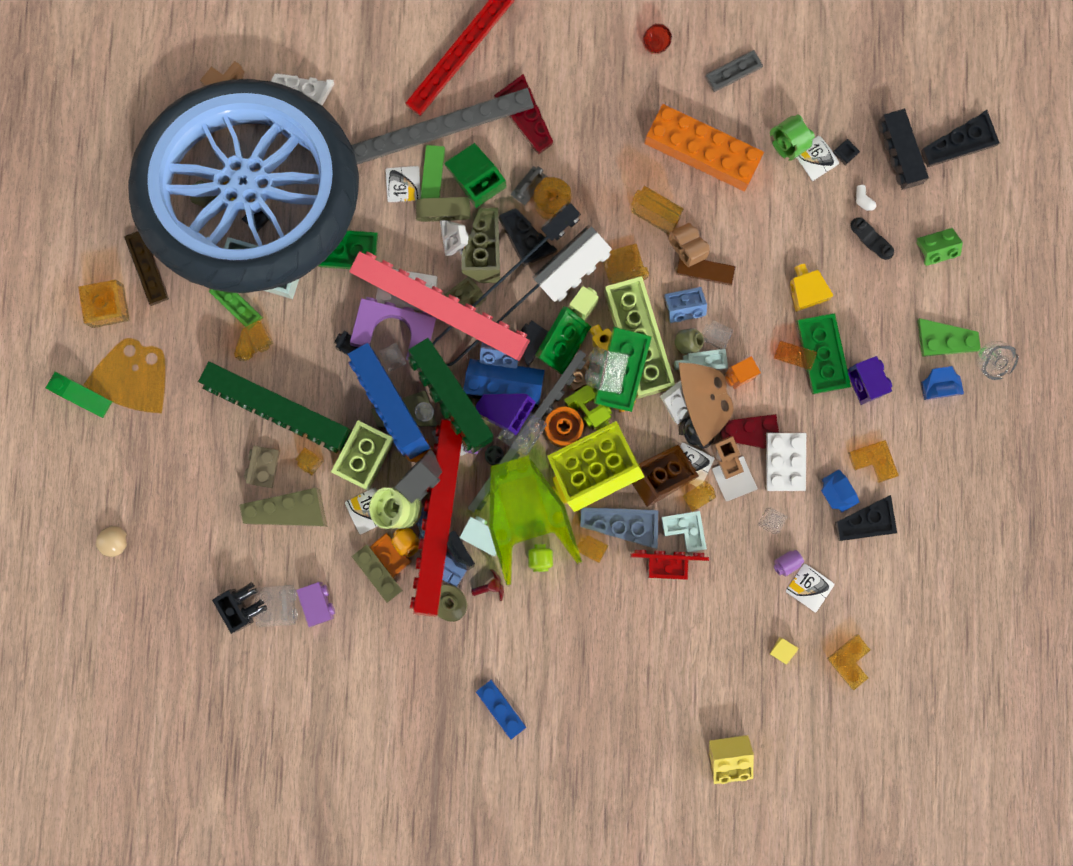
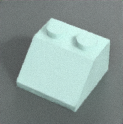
(479, 535)

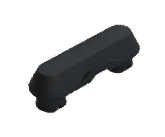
(871, 238)

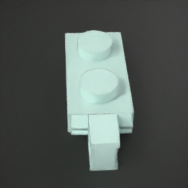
(715, 359)

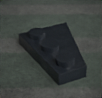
(524, 237)
(868, 522)

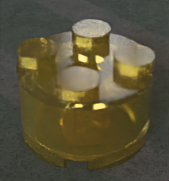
(549, 188)

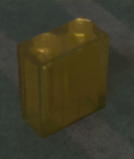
(656, 209)

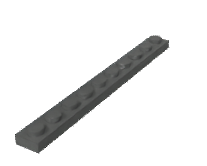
(442, 126)
(544, 409)

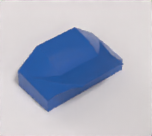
(942, 383)
(839, 491)

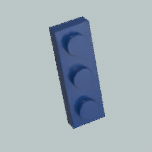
(501, 709)

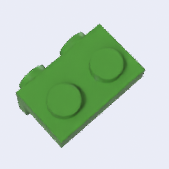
(940, 246)

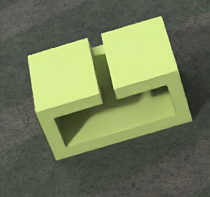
(584, 302)

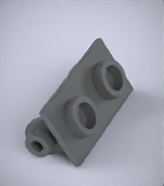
(526, 187)

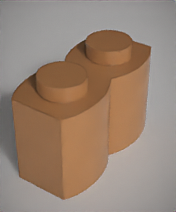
(688, 244)

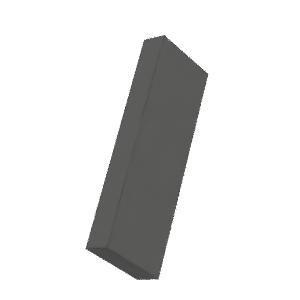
(733, 71)

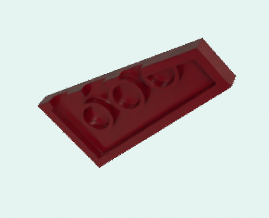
(529, 121)

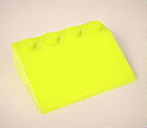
(595, 466)

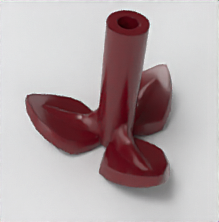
(494, 586)

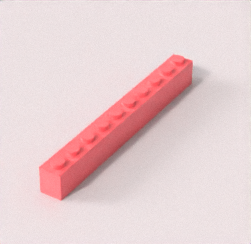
(442, 307)

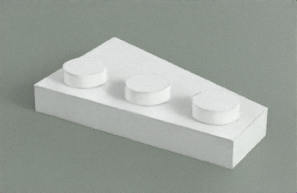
(311, 87)

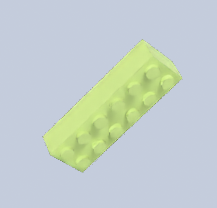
(633, 312)

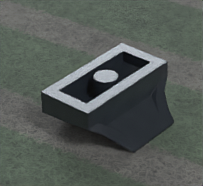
(458, 552)

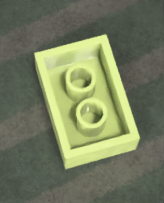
(363, 455)

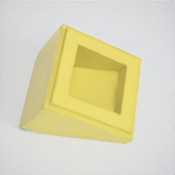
(783, 650)

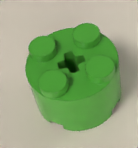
(792, 137)

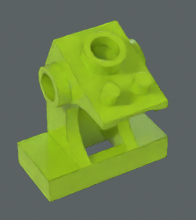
(598, 417)

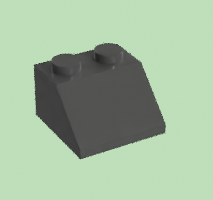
(420, 477)

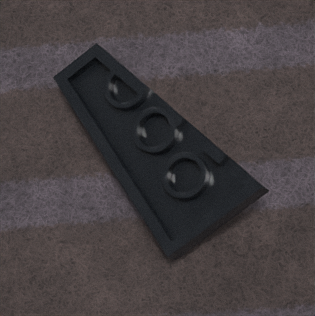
(967, 139)

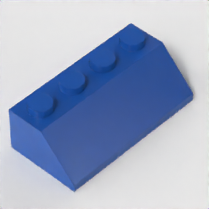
(495, 379)

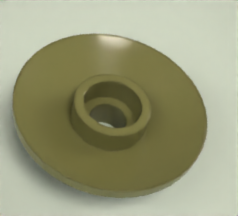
(448, 610)

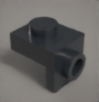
(343, 343)

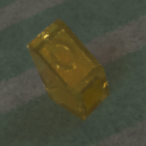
(252, 340)

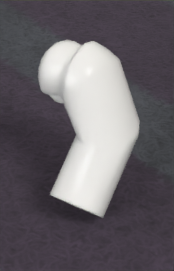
(863, 200)

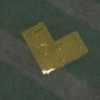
(878, 456)
(845, 661)

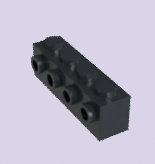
(903, 149)

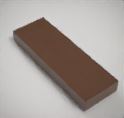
(708, 271)

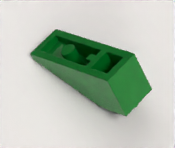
(78, 394)

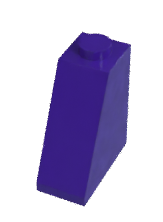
(506, 410)

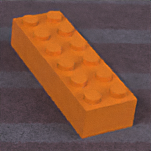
(703, 147)

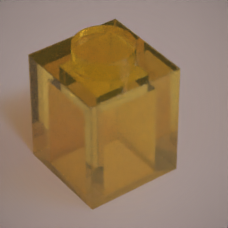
(592, 548)

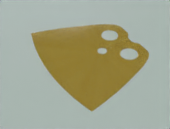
(132, 389)

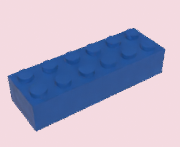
(387, 402)

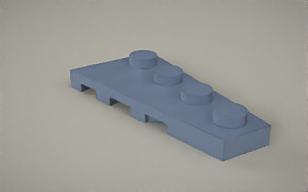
(626, 524)

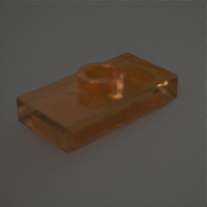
(795, 355)

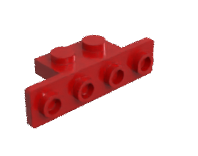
(668, 566)

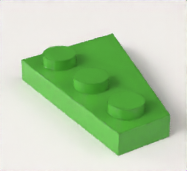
(946, 339)

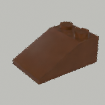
(664, 475)

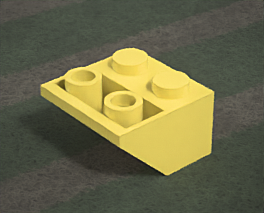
(731, 759)

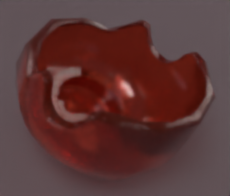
(657, 39)

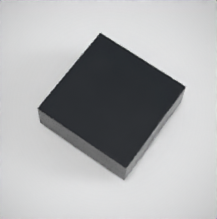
(846, 152)

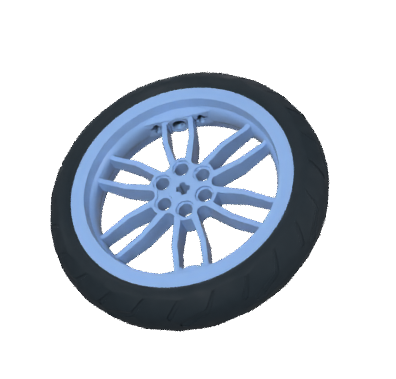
(224, 106)

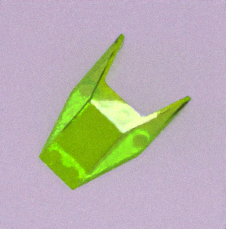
(524, 509)

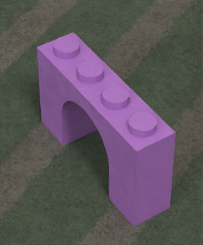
(372, 313)

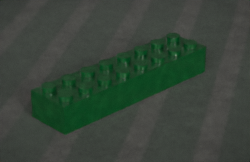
(272, 405)

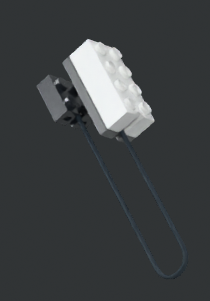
(564, 268)

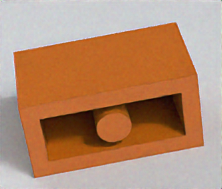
(742, 373)

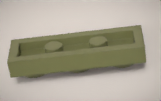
(377, 573)

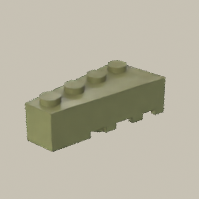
(291, 509)

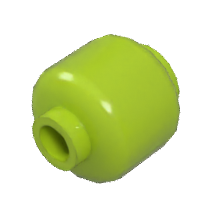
(540, 558)

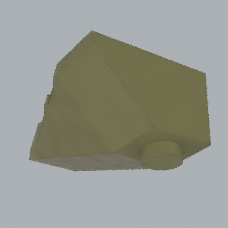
(482, 252)

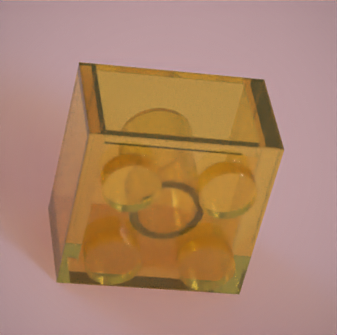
(103, 303)

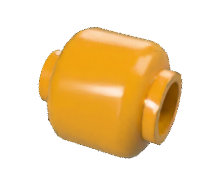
(405, 542)

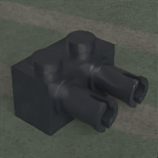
(234, 612)

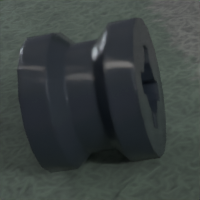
(494, 451)

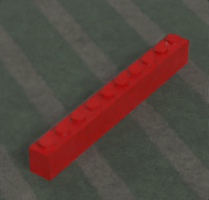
(437, 524)

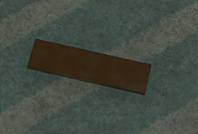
(146, 269)

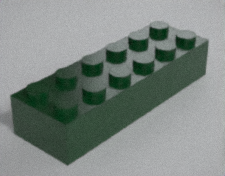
(450, 395)

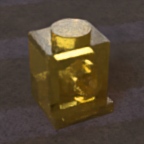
(308, 461)

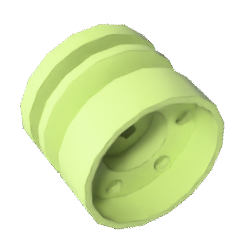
(392, 510)

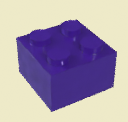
(869, 380)

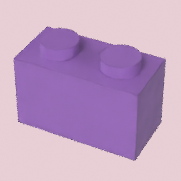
(316, 604)

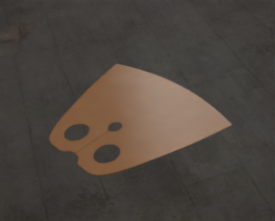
(705, 413)

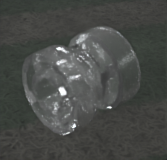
(424, 411)

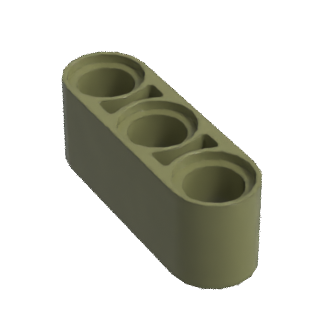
(442, 209)

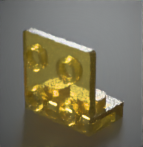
(624, 265)

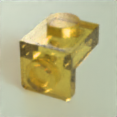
(699, 496)

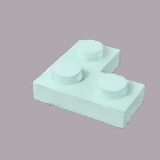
(689, 525)

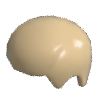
(111, 541)

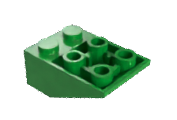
(476, 175)

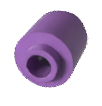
(788, 563)

